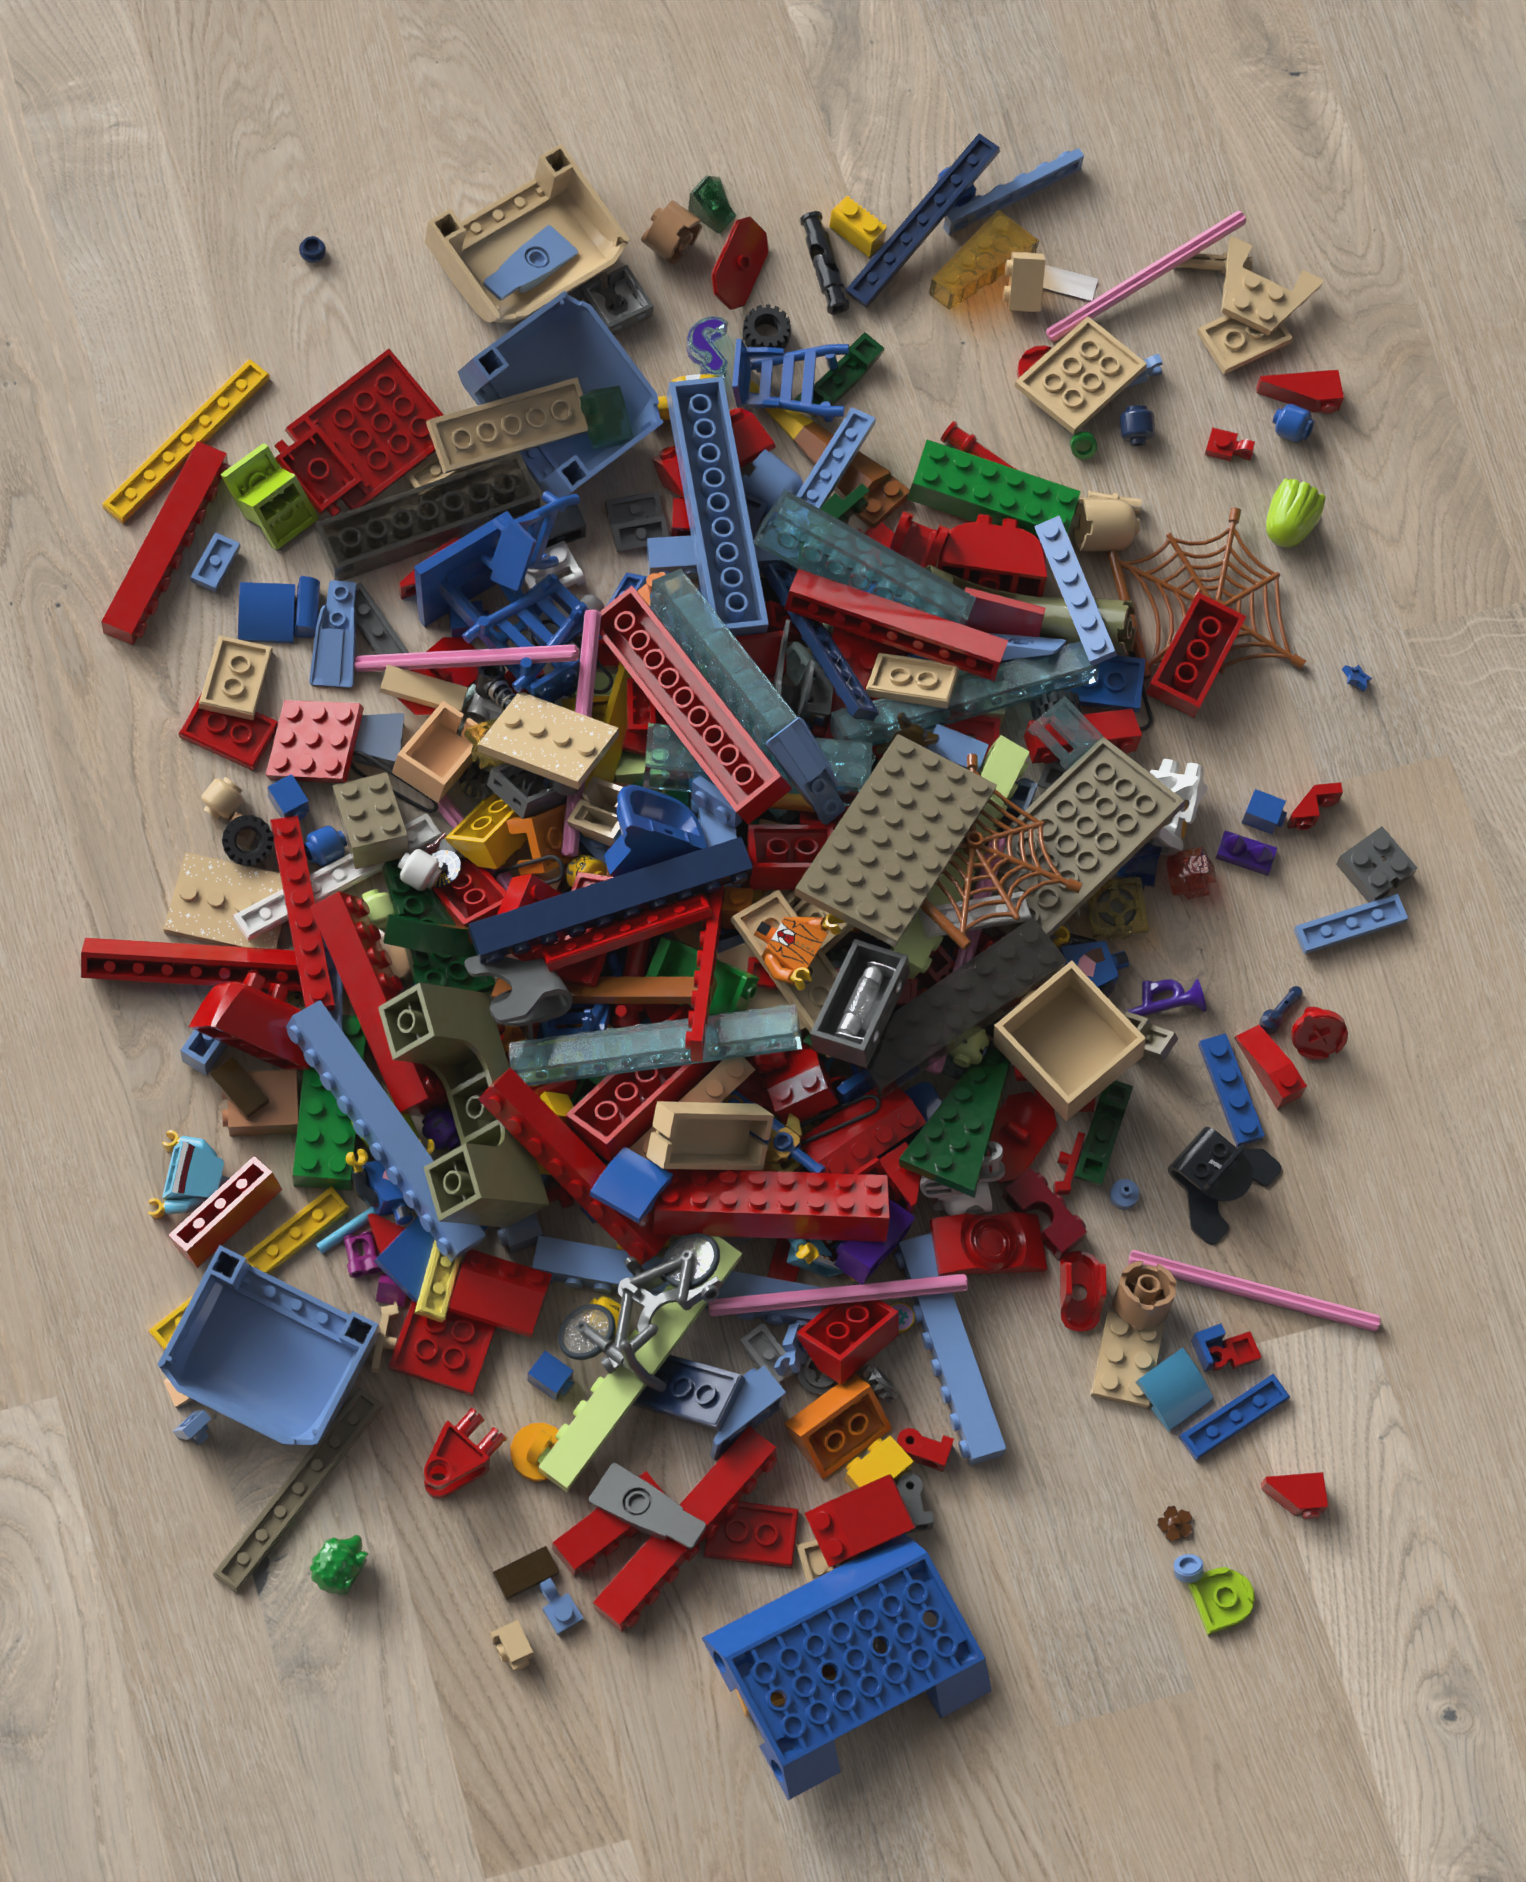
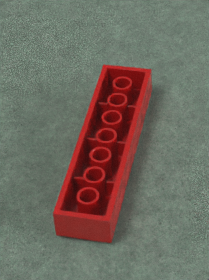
(369, 984)
(774, 1205)

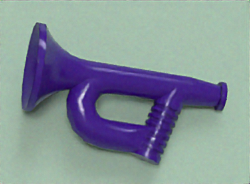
(1192, 997)

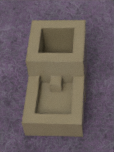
(1158, 1040)

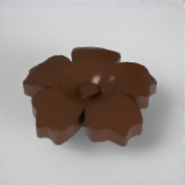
(1175, 1523)

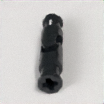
(824, 264)

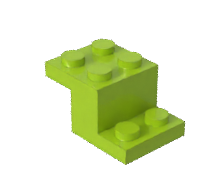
(269, 496)

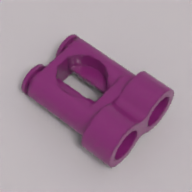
(365, 1264)

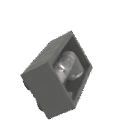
(860, 1003)

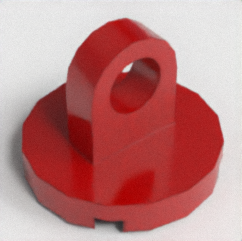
(1319, 1033)

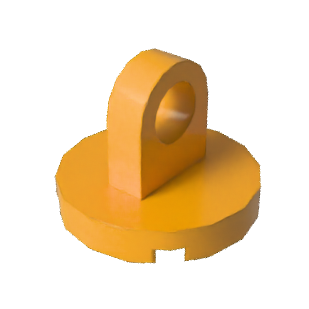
(528, 1446)

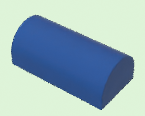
(307, 607)

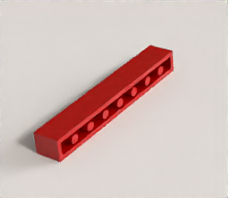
(165, 544)
(896, 624)
(186, 963)
(566, 1160)
(709, 1501)

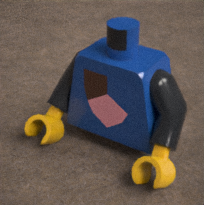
(1092, 958)
(377, 1190)

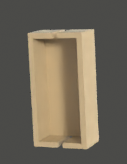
(709, 1136)

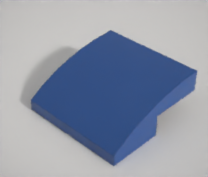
(266, 612)
(631, 1184)

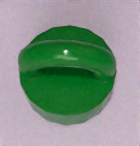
(1083, 445)

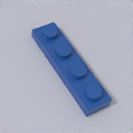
(1231, 1089)

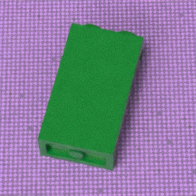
(679, 959)

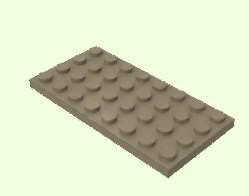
(1092, 828)
(895, 840)

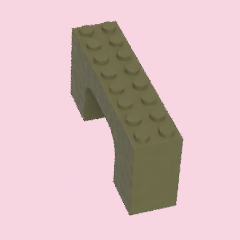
(453, 1033)

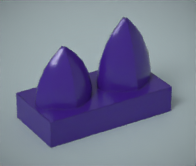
(1246, 853)

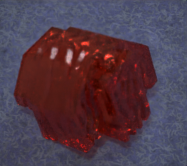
(1190, 873)

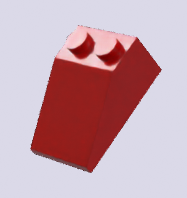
(471, 895)
(801, 1085)
(859, 1520)

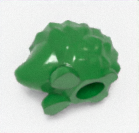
(338, 1564)

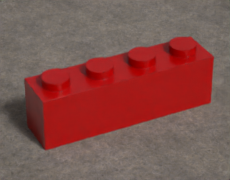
(1117, 726)
(225, 1212)
(593, 1537)

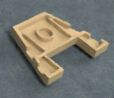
(1256, 299)

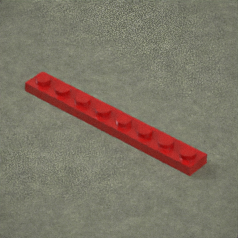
(302, 923)
(704, 977)

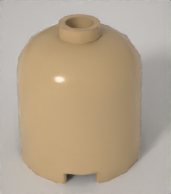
(1104, 525)

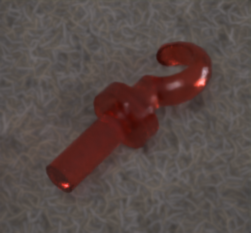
(430, 849)

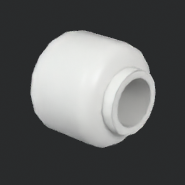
(419, 870)

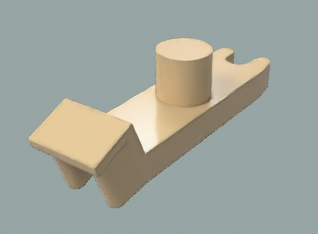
(383, 1341)

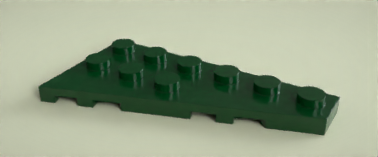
(426, 907)
(960, 1130)

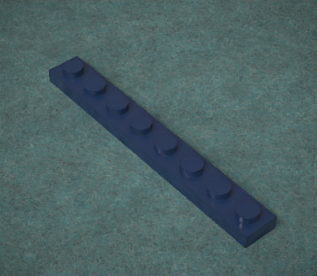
(922, 220)
(824, 650)

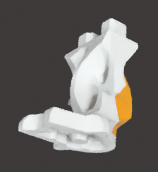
(1188, 787)

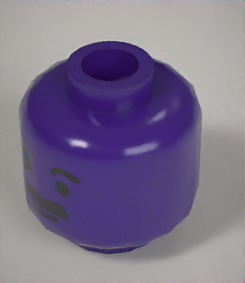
(441, 1128)

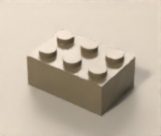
(371, 820)

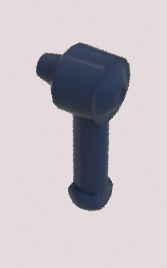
(1272, 1019)

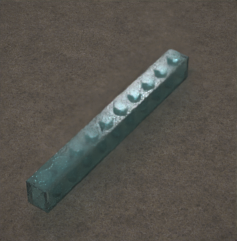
(974, 695)
(654, 1045)

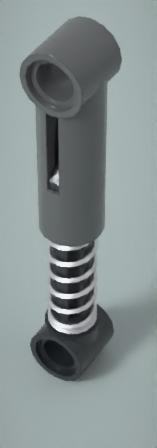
(494, 686)

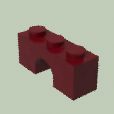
(1031, 1193)

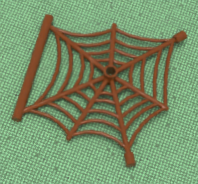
(1234, 517)
(972, 847)

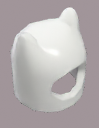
(965, 1204)

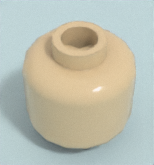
(222, 798)

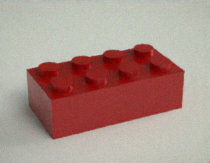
(1195, 655)

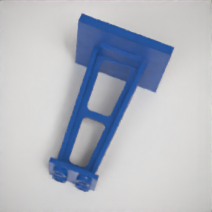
(458, 576)

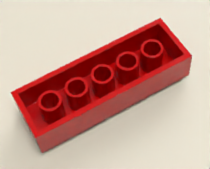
(626, 1103)

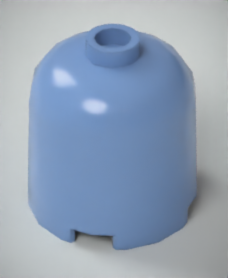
(771, 479)

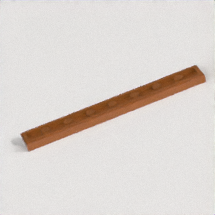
(627, 990)

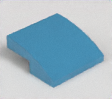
(1175, 1389)

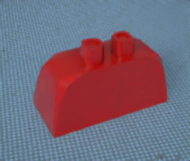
(996, 556)
(251, 1021)

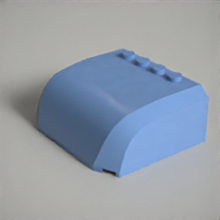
(553, 346)
(266, 1352)

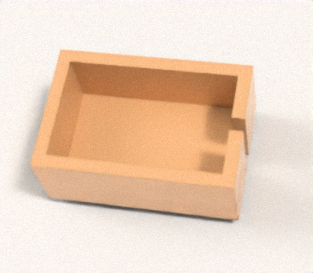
(436, 753)

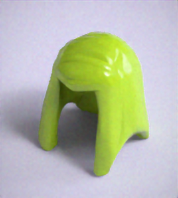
(1293, 512)

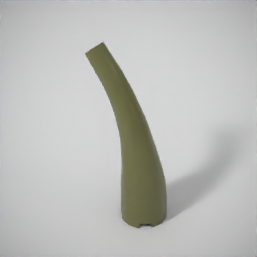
(1057, 619)

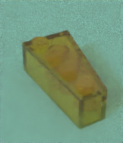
(981, 260)

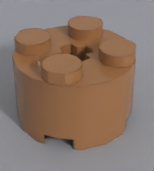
(672, 231)
(1144, 1295)

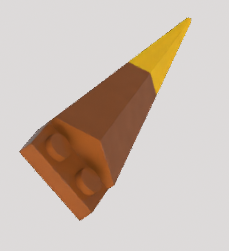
(885, 491)

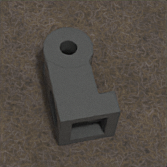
(910, 1488)

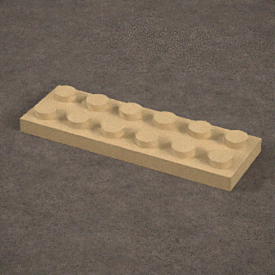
(508, 425)
(823, 974)

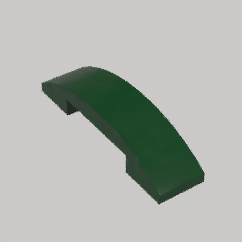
(850, 370)
(428, 936)
(1103, 1133)

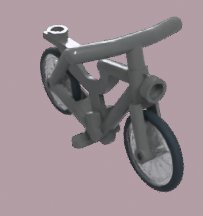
(592, 1326)

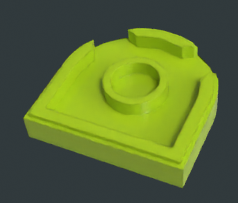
(1222, 1598)

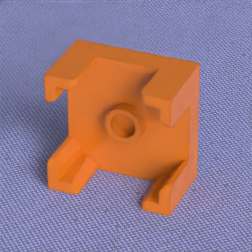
(544, 837)

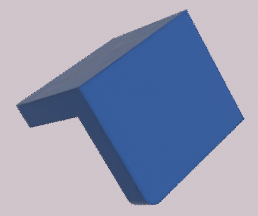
(1204, 1340)

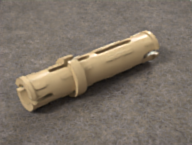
(1212, 262)

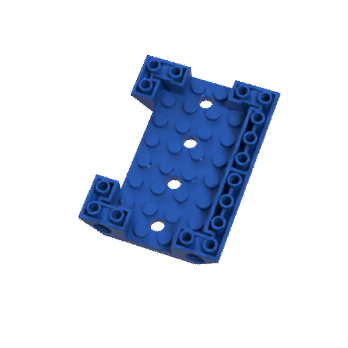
(835, 1625)

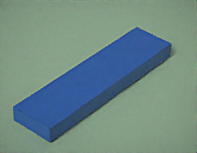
(1234, 1417)

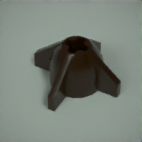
(912, 732)

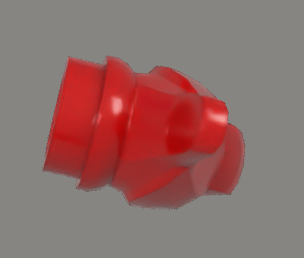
(767, 1062)

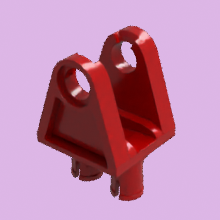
(918, 542)
(458, 1456)

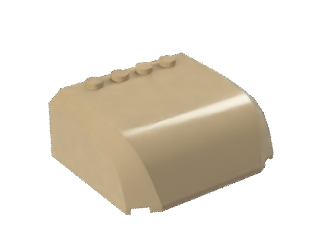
(485, 240)

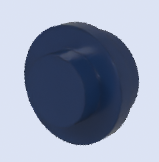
(312, 249)

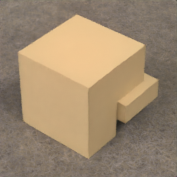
(597, 813)

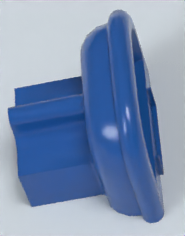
(652, 830)

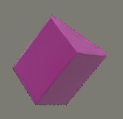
(389, 1292)

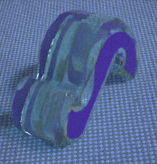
(701, 346)

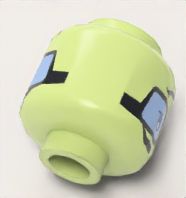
(971, 1050)

